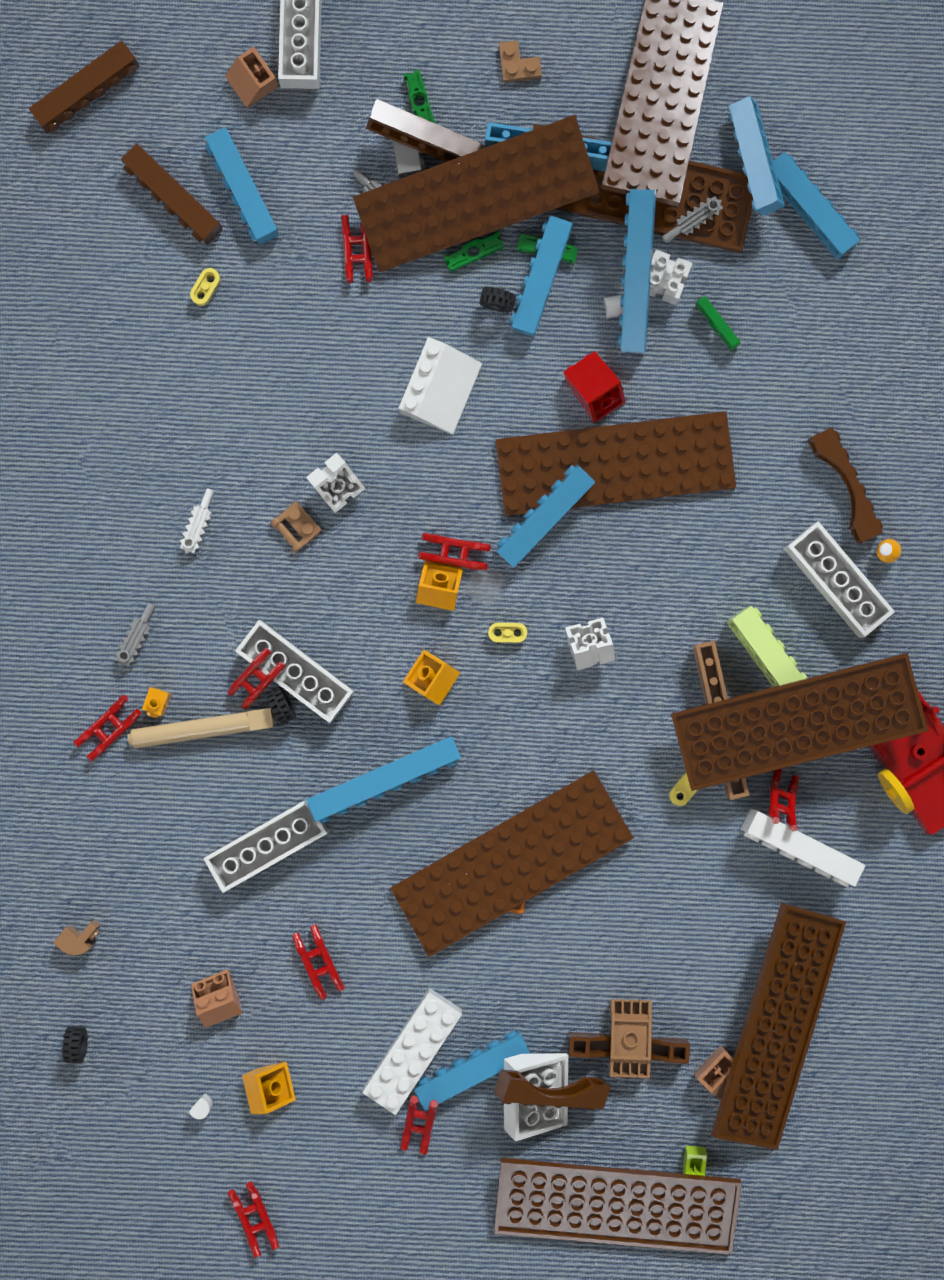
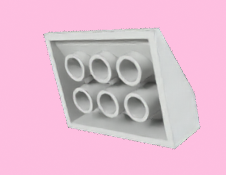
(440, 386)
(544, 1072)

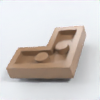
(517, 69)

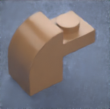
(76, 943)

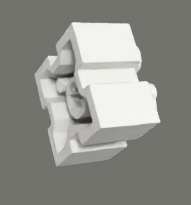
(668, 276)
(335, 482)
(590, 644)

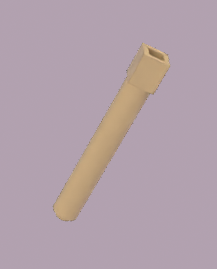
(202, 728)

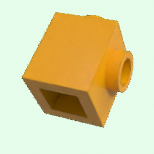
(156, 702)

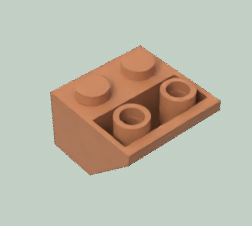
(251, 77)
(216, 999)
(715, 1072)

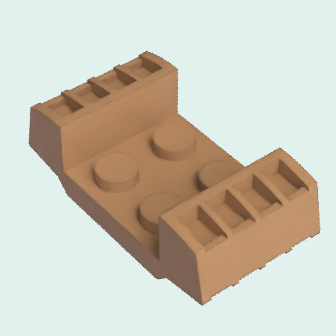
(630, 1038)

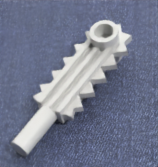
(197, 523)

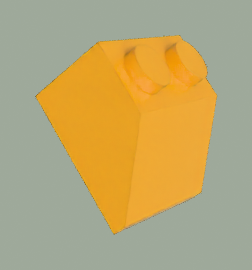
(439, 586)
(431, 677)
(268, 1088)

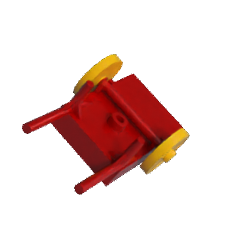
(916, 780)

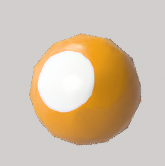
(888, 550)

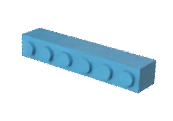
(756, 156)
(242, 186)
(813, 207)
(542, 276)
(545, 515)
(469, 1071)

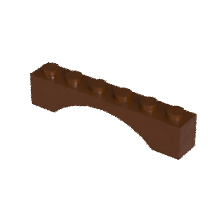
(828, 448)
(598, 1045)
(584, 1093)

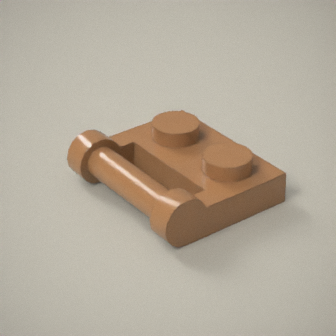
(302, 524)

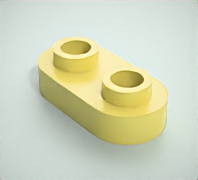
(204, 287)
(507, 632)
(683, 787)

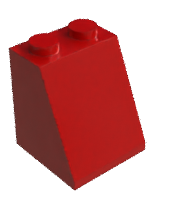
(595, 386)

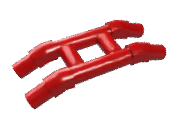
(349, 258)
(446, 543)
(253, 669)
(107, 740)
(789, 795)
(320, 950)
(425, 1130)
(249, 1230)

